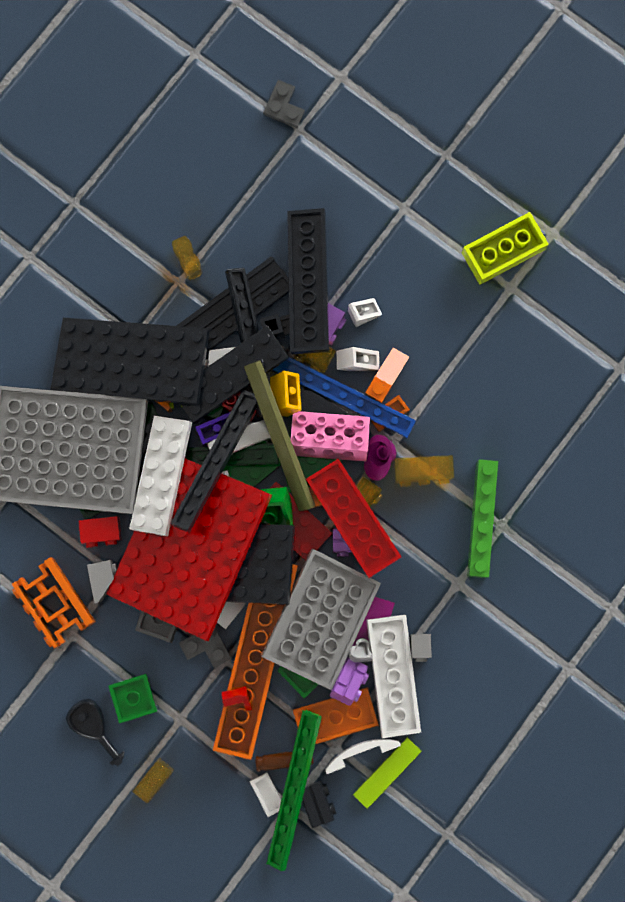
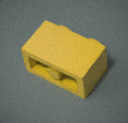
(286, 392)

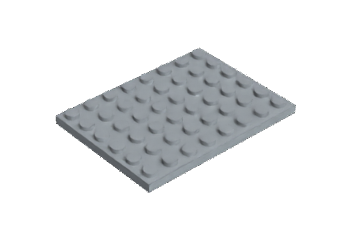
(70, 449)

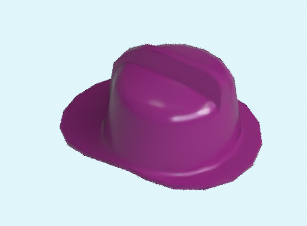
(379, 457)

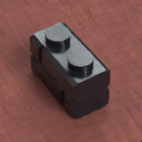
(317, 805)

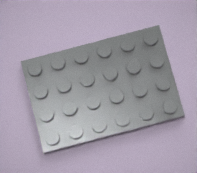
(321, 619)

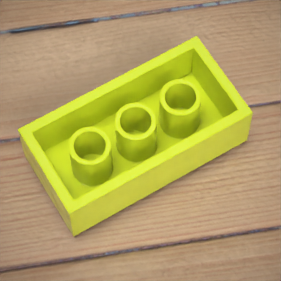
(504, 248)

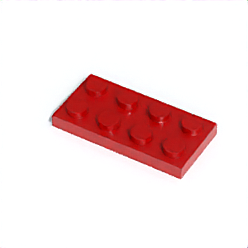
(308, 530)

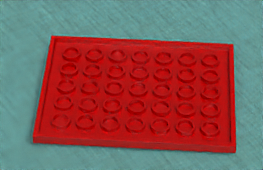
(191, 574)

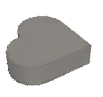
(361, 651)

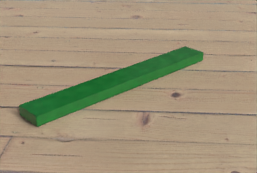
(294, 790)

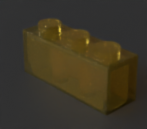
(424, 470)

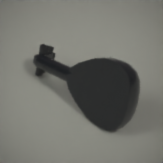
(88, 721)

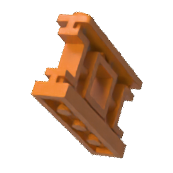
(67, 593)

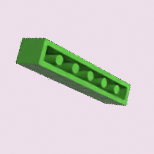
(482, 519)

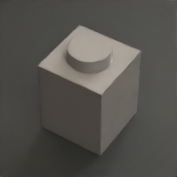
(420, 647)

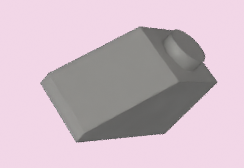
(101, 577)

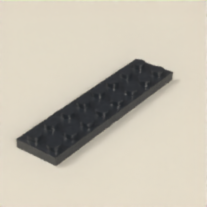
(308, 281)

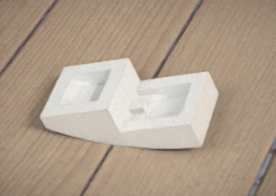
(229, 612)

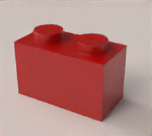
(100, 530)

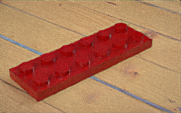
(353, 518)

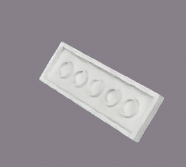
(160, 475)
(393, 676)

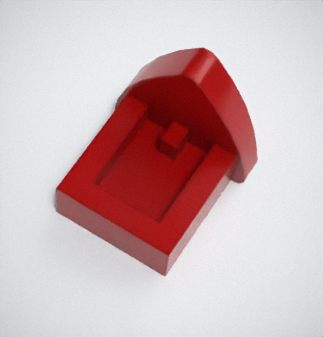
(236, 696)

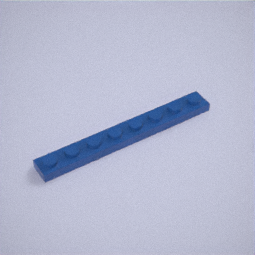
(349, 398)

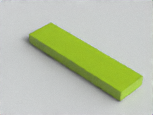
(387, 772)

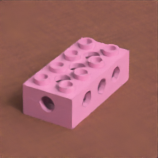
(330, 436)

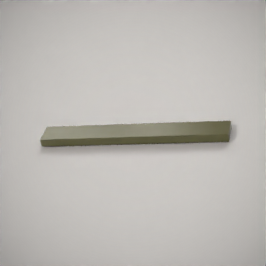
(279, 436)

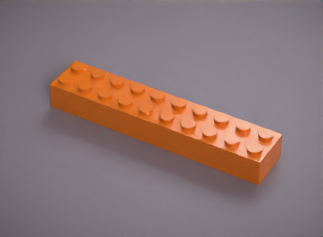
(239, 727)

